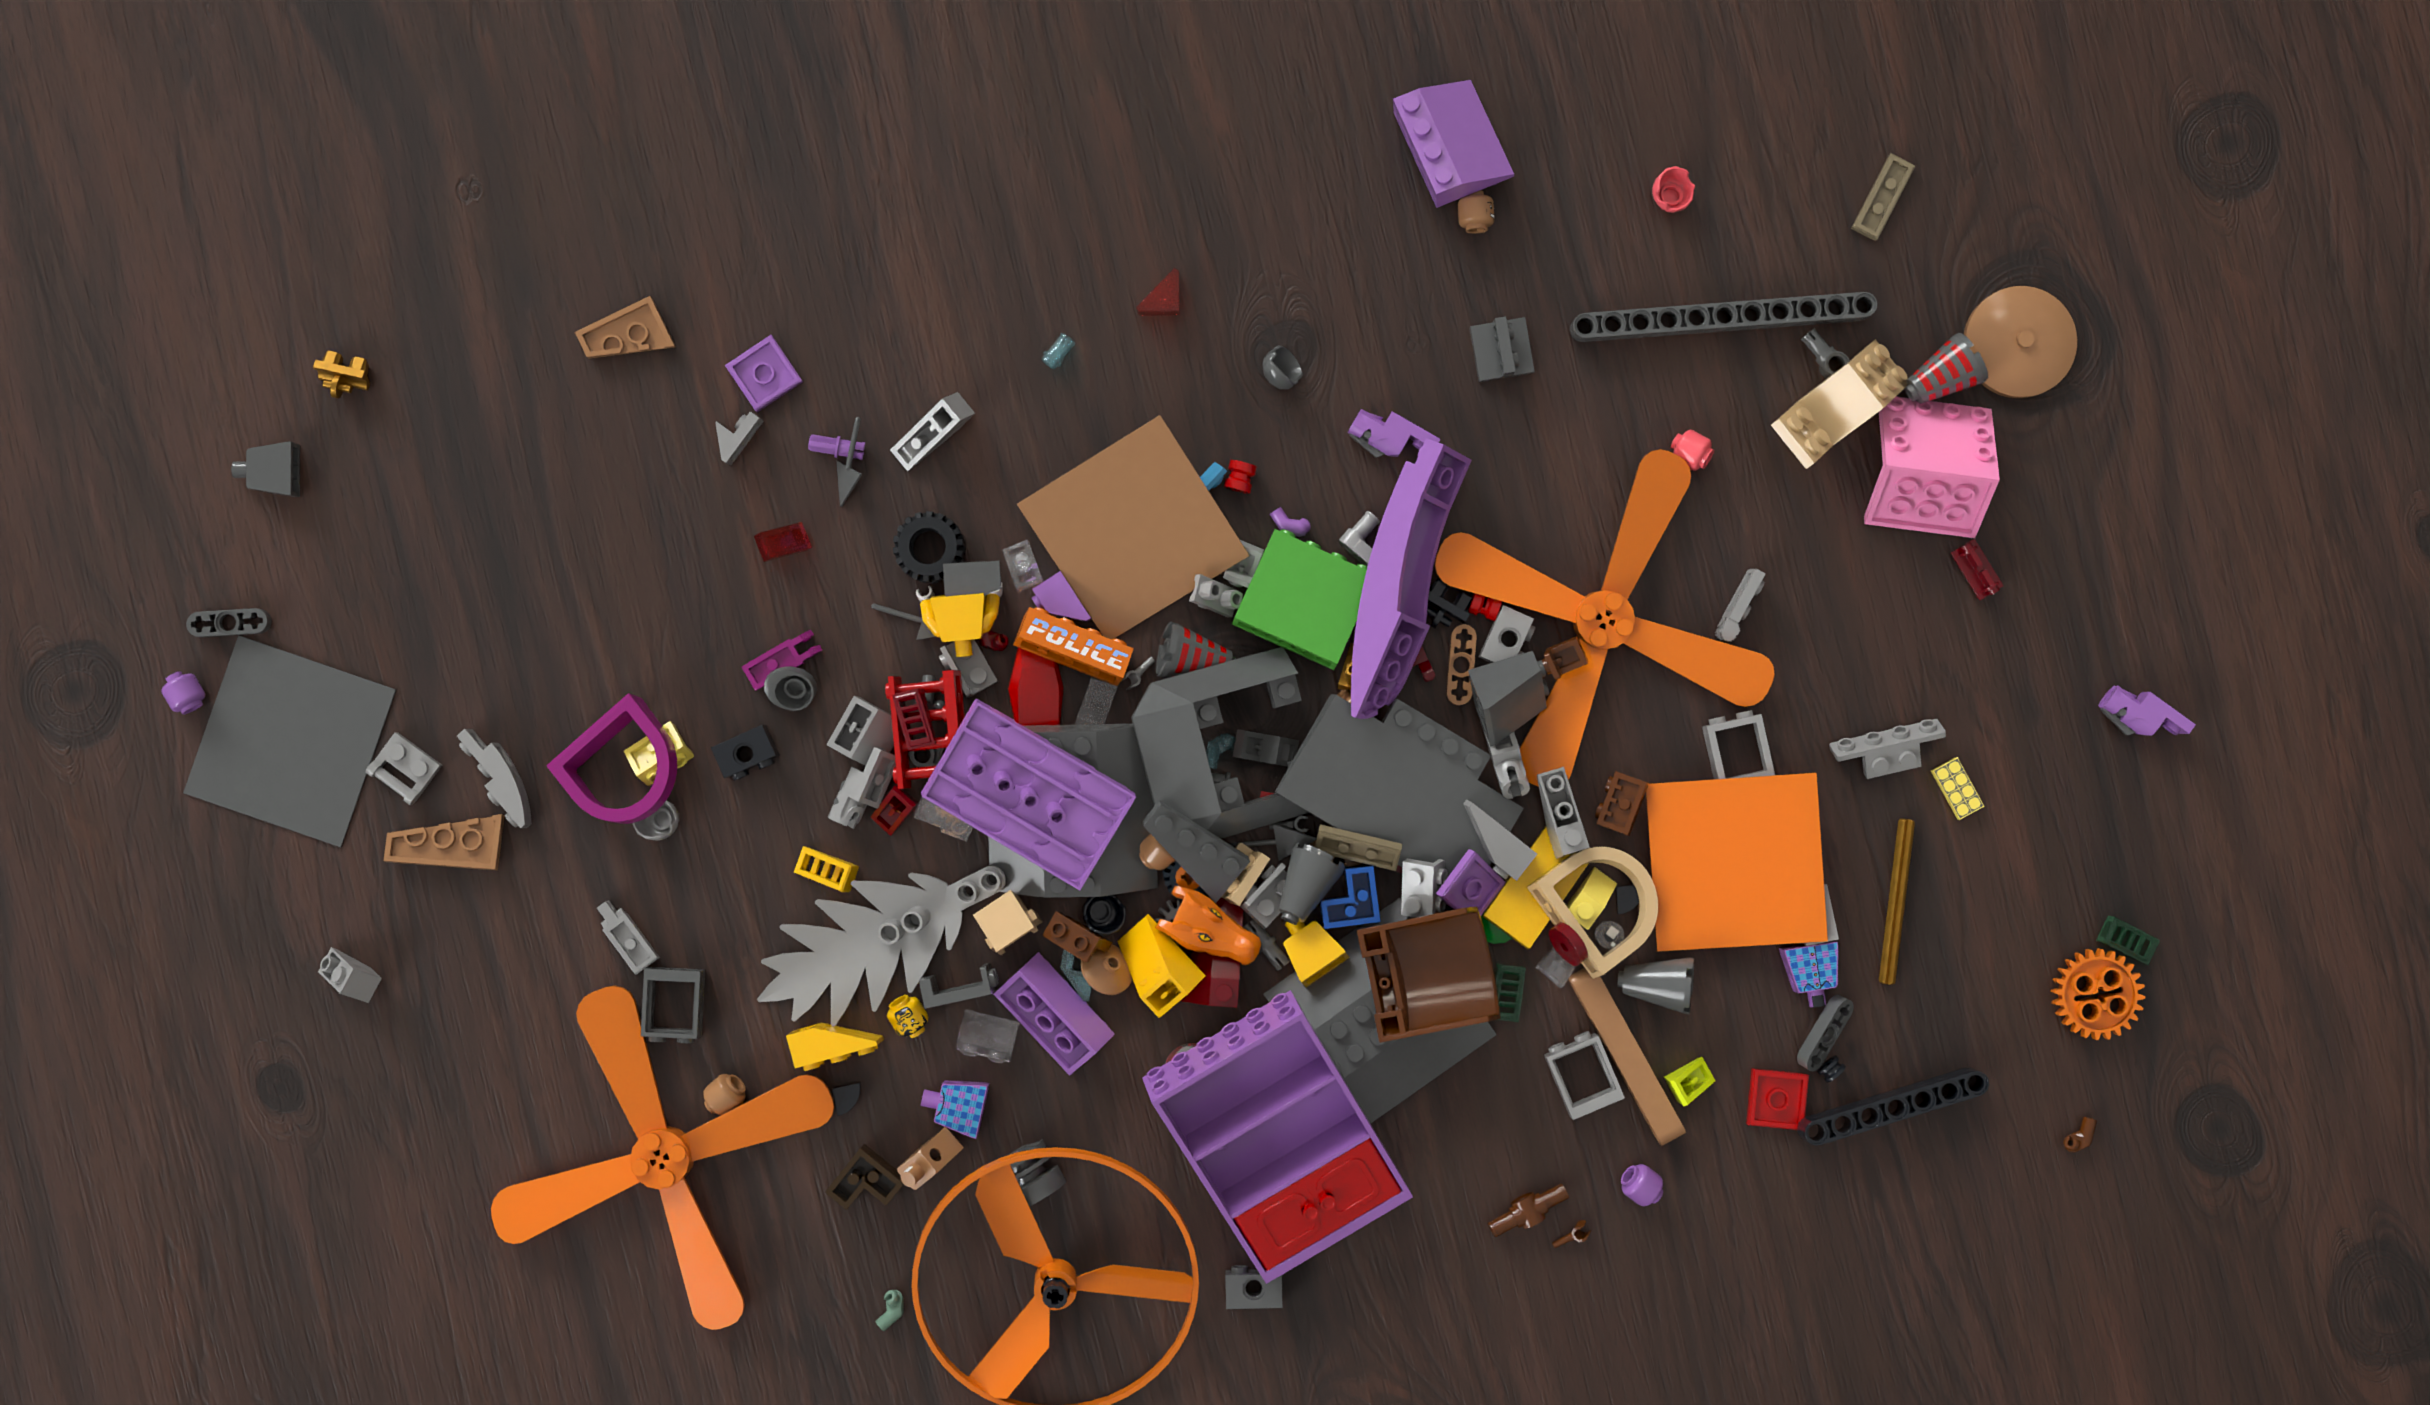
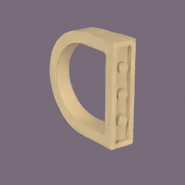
(1558, 912)

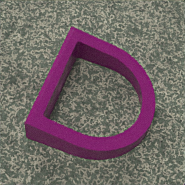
(595, 737)

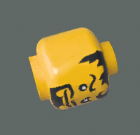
(907, 1016)

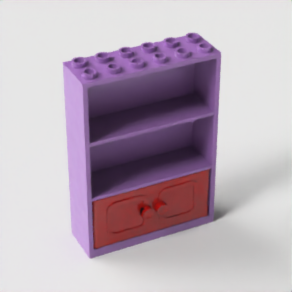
(1276, 1136)

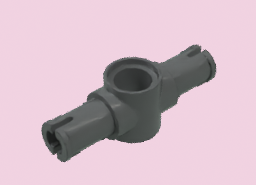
(1823, 352)

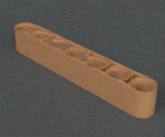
(1627, 1056)

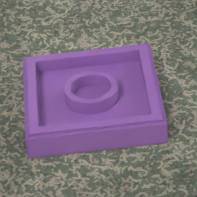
(764, 373)
(1471, 884)

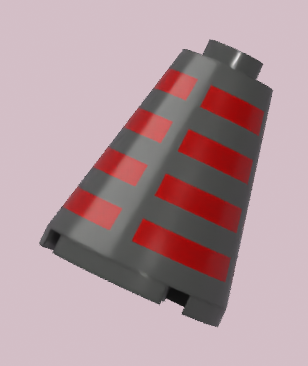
(1947, 371)
(1187, 652)

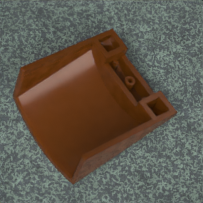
(1430, 974)

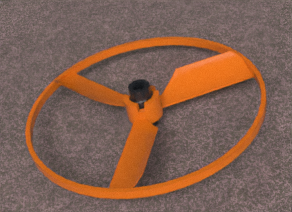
(1054, 1279)

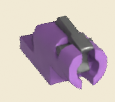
(1388, 436)
(2142, 714)

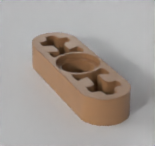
(1470, 644)

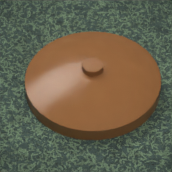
(2023, 340)

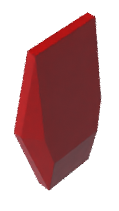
(1035, 690)

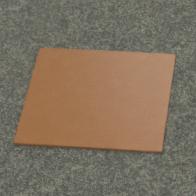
(1133, 528)

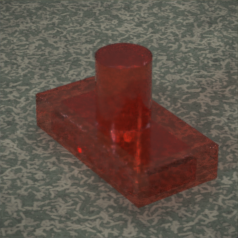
(782, 541)

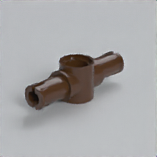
(1528, 1210)

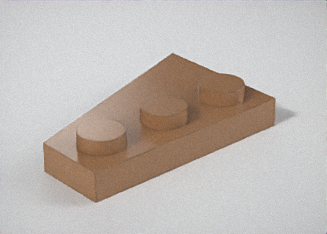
(626, 331)

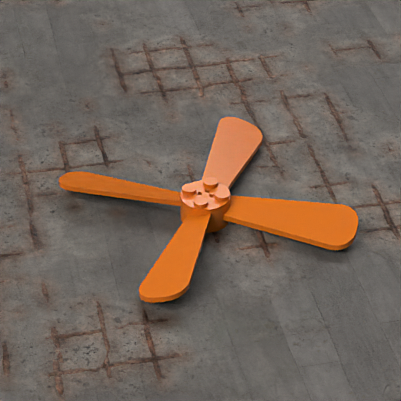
(1719, 667)
(614, 1034)

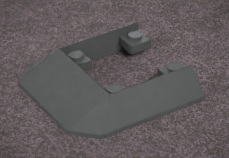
(1174, 751)

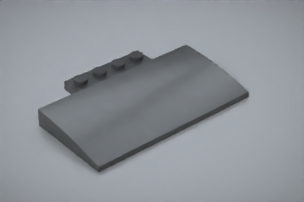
(1395, 781)

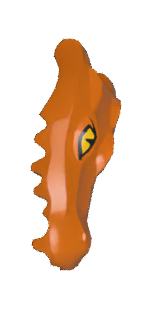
(1206, 928)

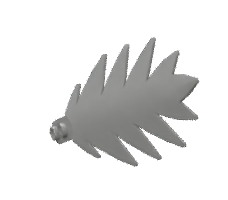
(872, 940)

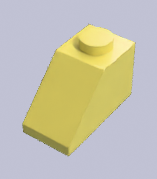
(1591, 898)

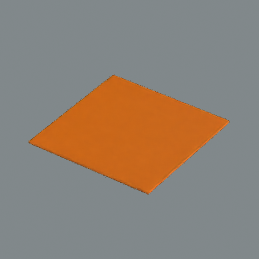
(1737, 862)

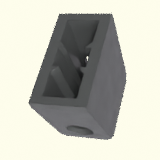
(271, 469)

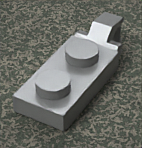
(627, 938)

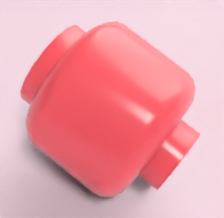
(1693, 449)

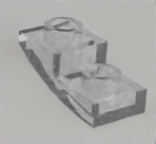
(948, 823)

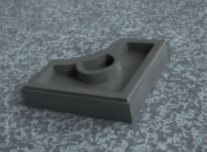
(971, 577)

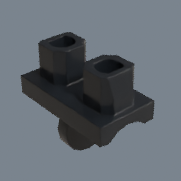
(1457, 609)

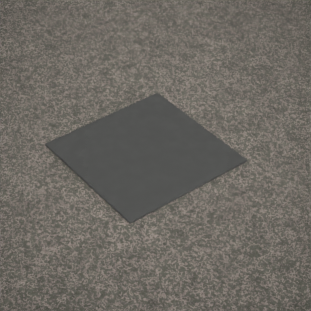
(289, 741)

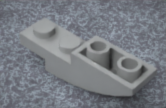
(506, 786)

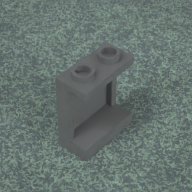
(934, 997)

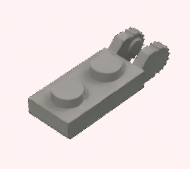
(1739, 605)

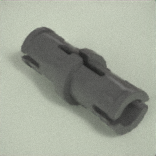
(1268, 945)

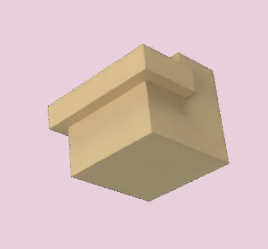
(1006, 921)

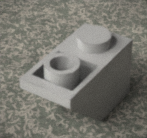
(349, 975)

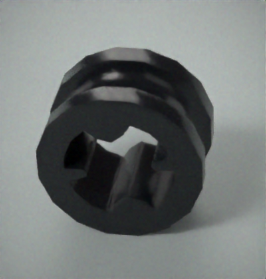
(1831, 1069)

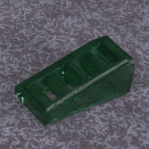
(2108, 931)
(1519, 983)

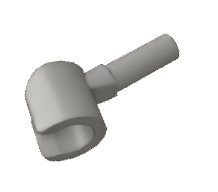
(1135, 675)

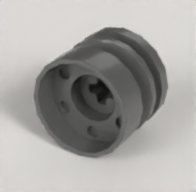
(1034, 1178)

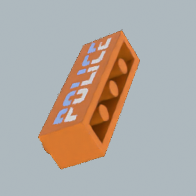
(1073, 646)

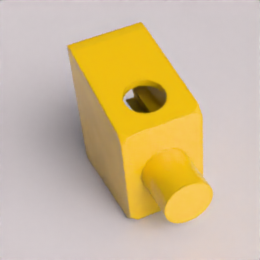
(1312, 951)

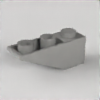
(1561, 814)

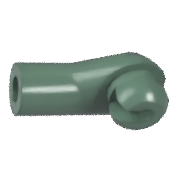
(894, 1309)

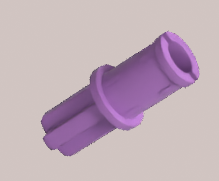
(834, 446)

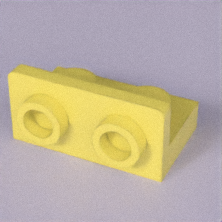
(643, 756)

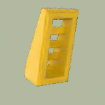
(848, 875)

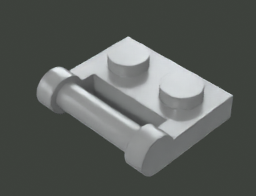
(408, 760)

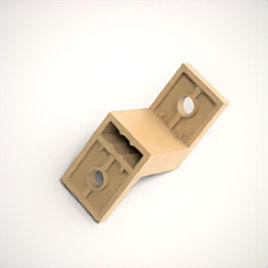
(1841, 403)

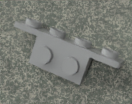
(1889, 749)

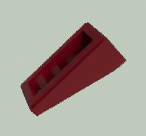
(902, 712)

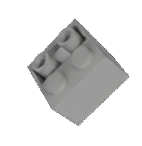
(861, 730)

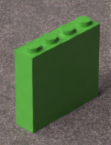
(1303, 599)

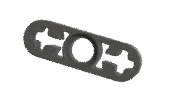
(209, 631)
(1817, 1047)

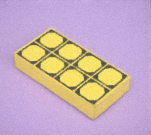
(1957, 788)

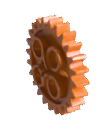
(2101, 1019)

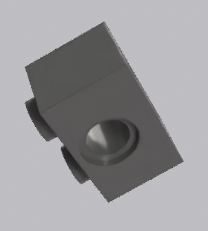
(1240, 1298)

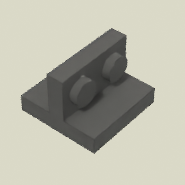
(1501, 349)

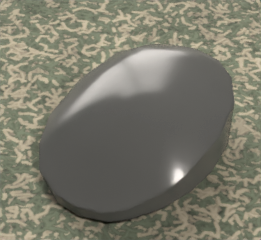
(790, 688)

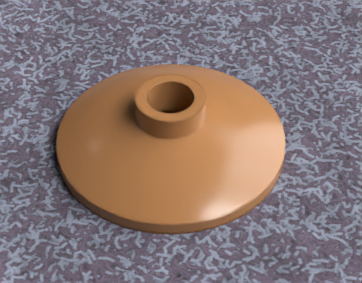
(1102, 976)

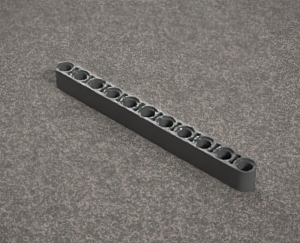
(1735, 311)

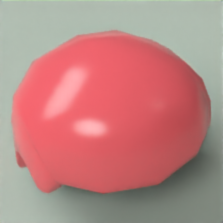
(1673, 189)

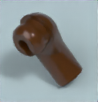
(2082, 1137)

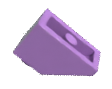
(1059, 599)

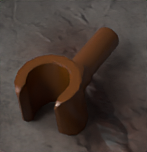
(1576, 1235)

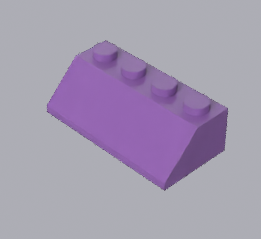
(1054, 1014)

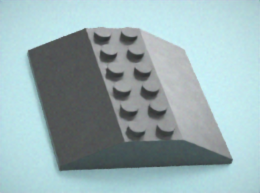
(1119, 870)
(1343, 1017)

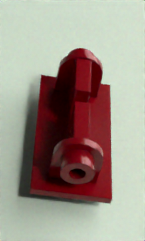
(1977, 569)

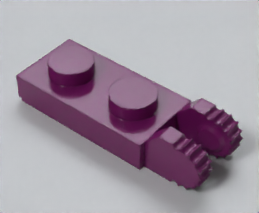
(779, 656)

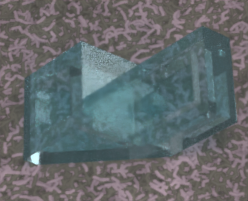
(1075, 976)

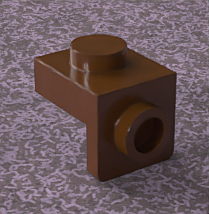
(1564, 657)

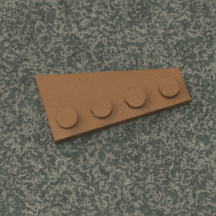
(458, 845)

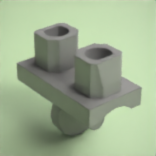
(1215, 596)

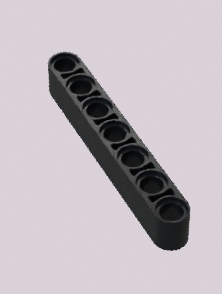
(1906, 1106)

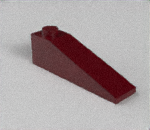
(1221, 973)

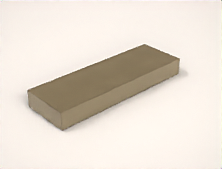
(1883, 197)
(1358, 847)

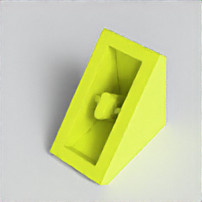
(1690, 1081)

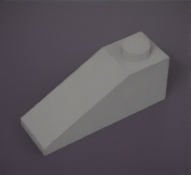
(932, 430)
(1501, 846)

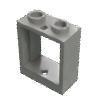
(1743, 718)
(1596, 1100)

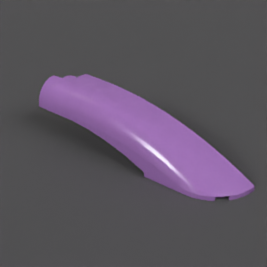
(1399, 577)

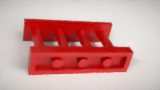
(951, 712)

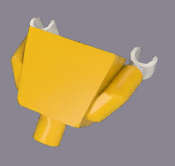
(959, 617)

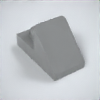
(733, 444)

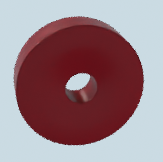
(1568, 944)

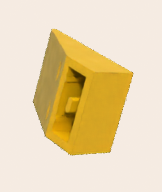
(1158, 966)
(822, 1041)

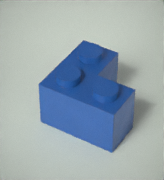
(1358, 906)

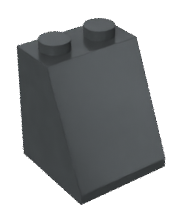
(1508, 694)

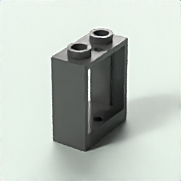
(659, 1034)

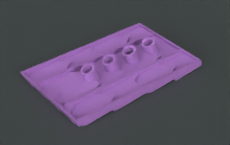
(1028, 794)

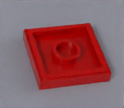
(1777, 1098)

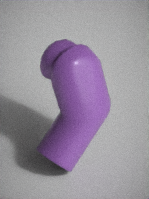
(1297, 527)

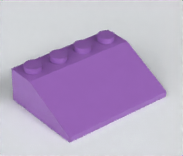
(1451, 140)

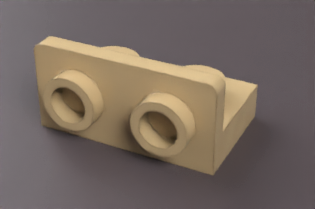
(1243, 883)

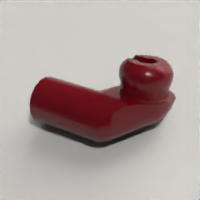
(994, 641)

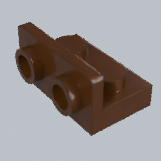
(1621, 803)
(1075, 937)

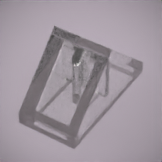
(1555, 968)

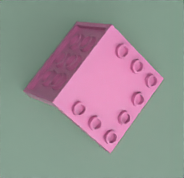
(1934, 468)

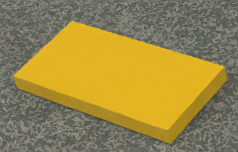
(1516, 909)

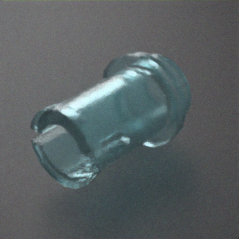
(1058, 351)

